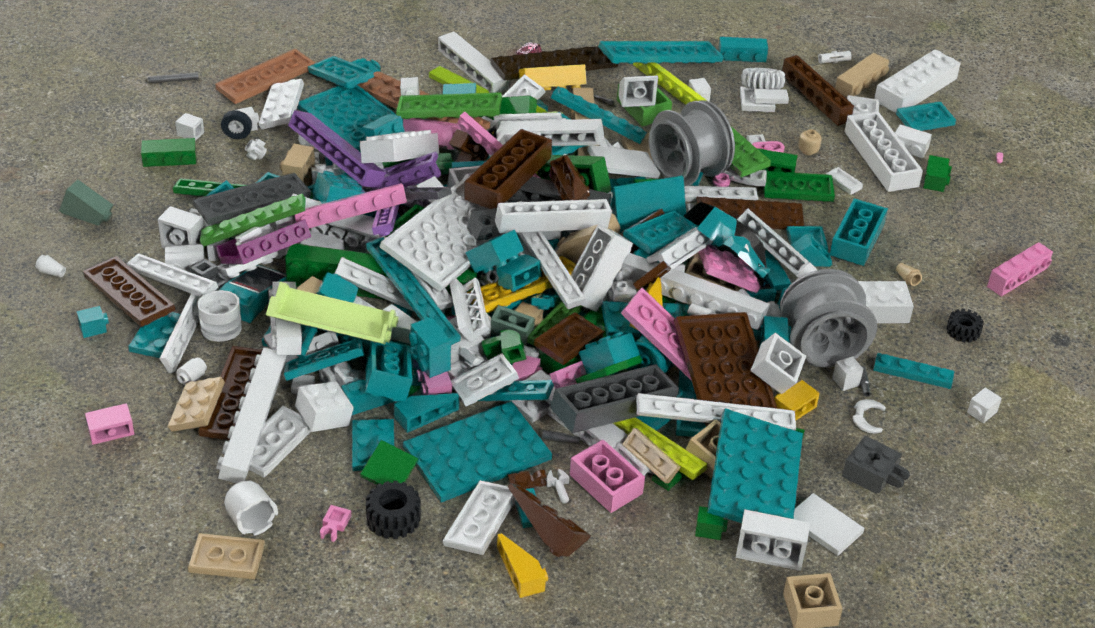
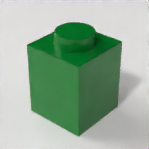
(710, 525)

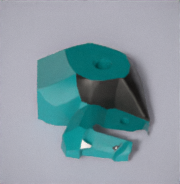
(730, 235)

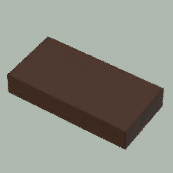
(658, 271)

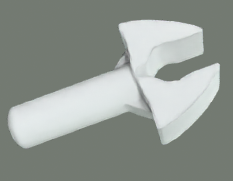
(559, 484)

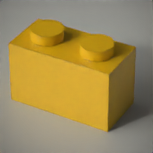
(799, 398)

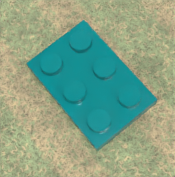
(926, 116)
(152, 338)
(366, 437)

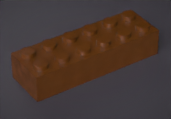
(508, 169)

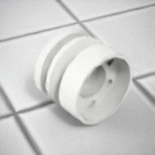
(219, 315)

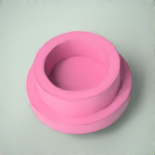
(721, 180)

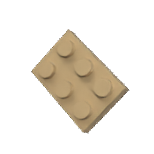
(196, 404)

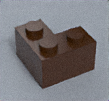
(467, 147)

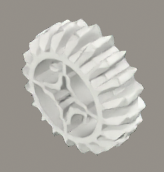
(763, 78)

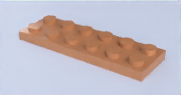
(264, 76)

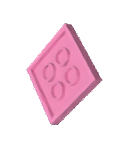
(729, 268)

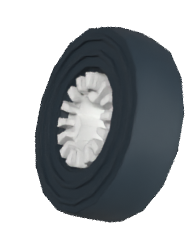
(231, 129)

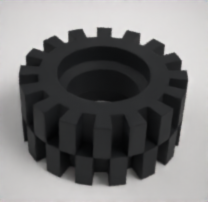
(969, 332)

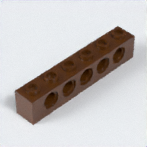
(817, 90)

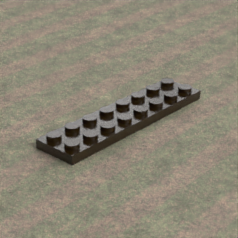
(592, 57)

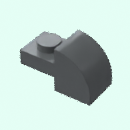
(210, 271)

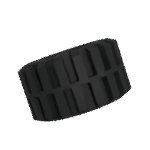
(393, 522)

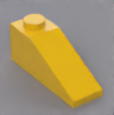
(522, 568)

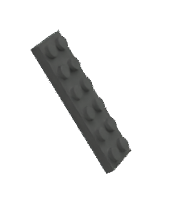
(249, 198)

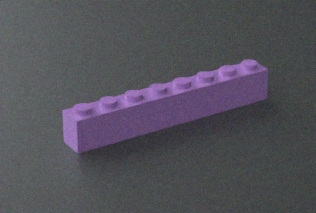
(336, 149)

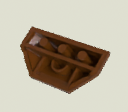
(568, 180)

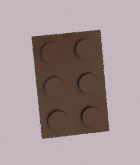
(568, 338)

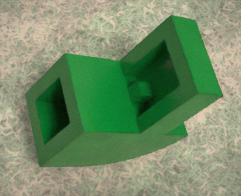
(508, 344)

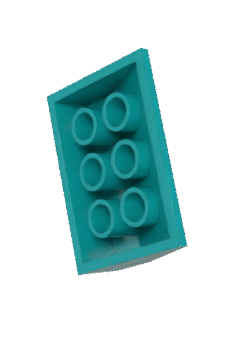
(641, 199)

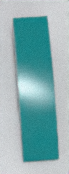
(777, 276)

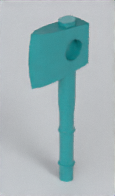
(333, 287)

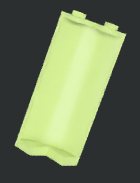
(332, 314)

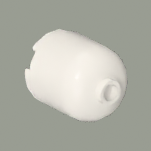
(250, 507)

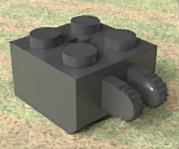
(874, 466)

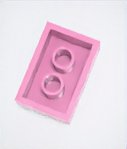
(607, 476)

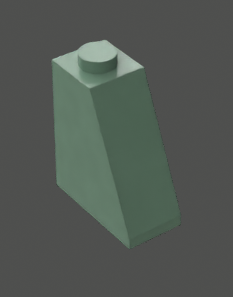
(85, 204)

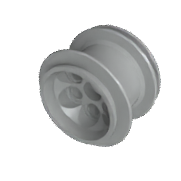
(692, 142)
(828, 317)

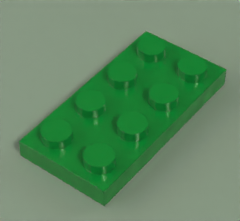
(799, 186)

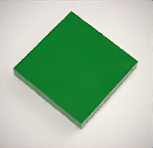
(388, 464)

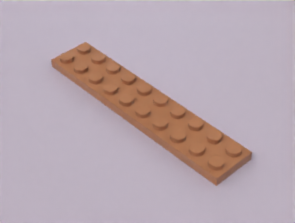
(388, 92)

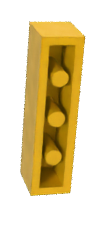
(556, 76)

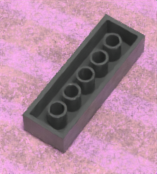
(609, 397)

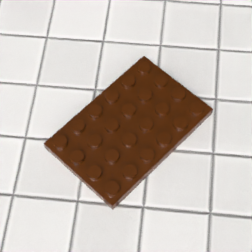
(720, 359)

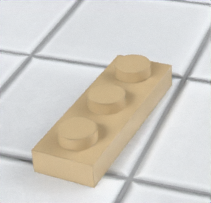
(651, 455)

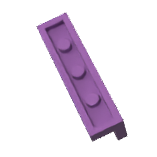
(412, 171)

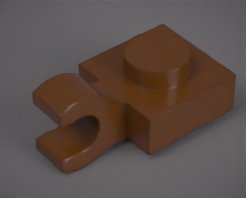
(528, 481)

